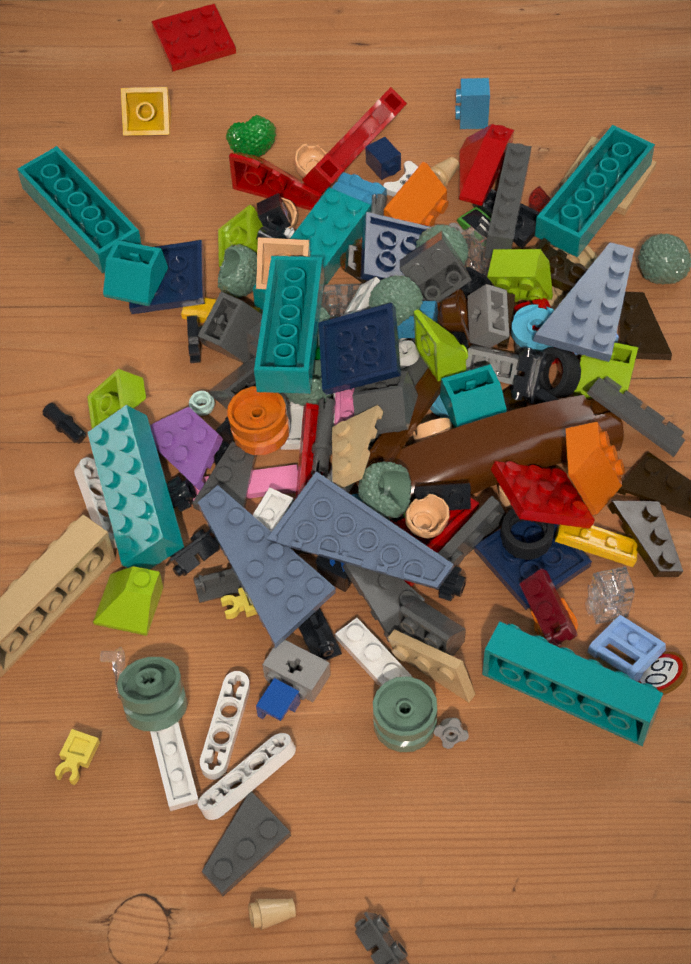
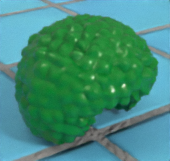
(251, 137)

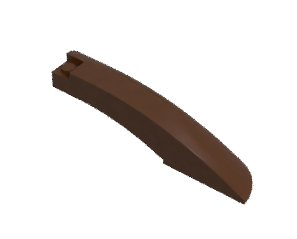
(521, 436)

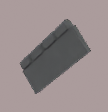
(644, 421)

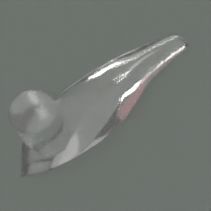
(118, 662)

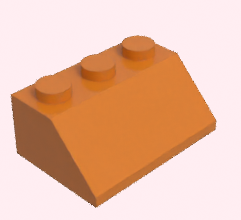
(419, 199)
(593, 465)

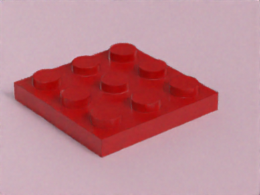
(193, 37)
(542, 494)

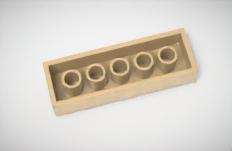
(51, 587)

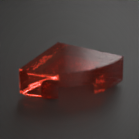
(538, 199)

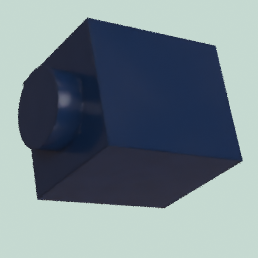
(383, 158)

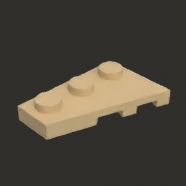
(351, 445)
(434, 663)

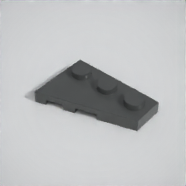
(232, 474)
(245, 844)

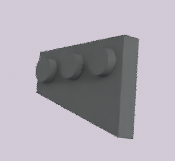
(478, 528)
(383, 595)

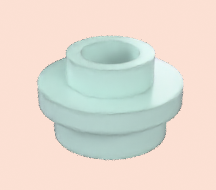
(202, 397)

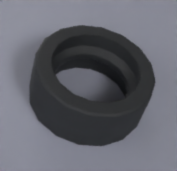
(571, 372)
(525, 550)

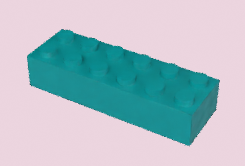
(594, 190)
(76, 205)
(330, 229)
(289, 325)
(135, 489)
(571, 683)

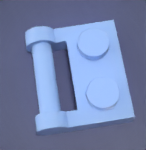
(630, 640)

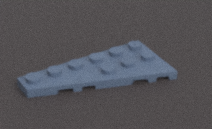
(592, 309)
(342, 528)
(272, 575)

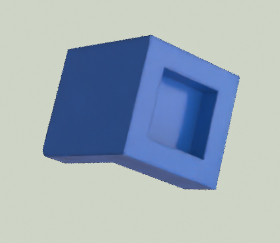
(278, 700)

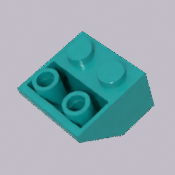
(133, 272)
(472, 395)

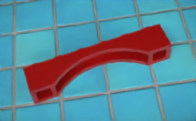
(354, 141)

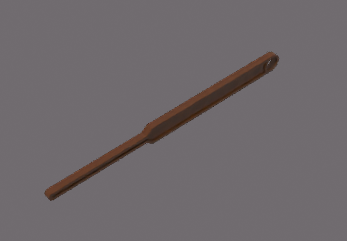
(390, 444)

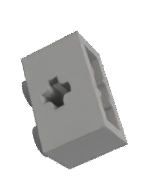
(488, 316)
(502, 362)
(291, 658)

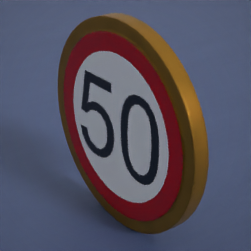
(666, 672)

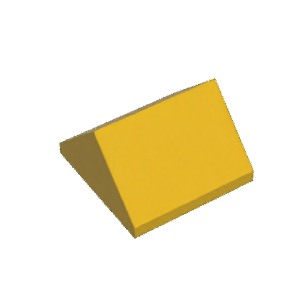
(146, 111)

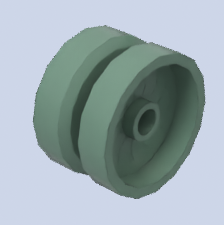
(152, 693)
(404, 714)

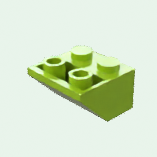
(521, 273)
(618, 369)

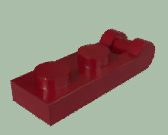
(548, 608)

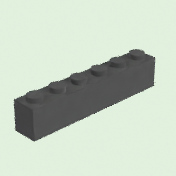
(508, 198)

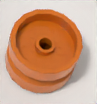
(258, 421)

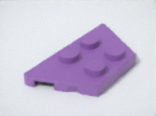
(187, 443)

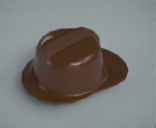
(454, 314)

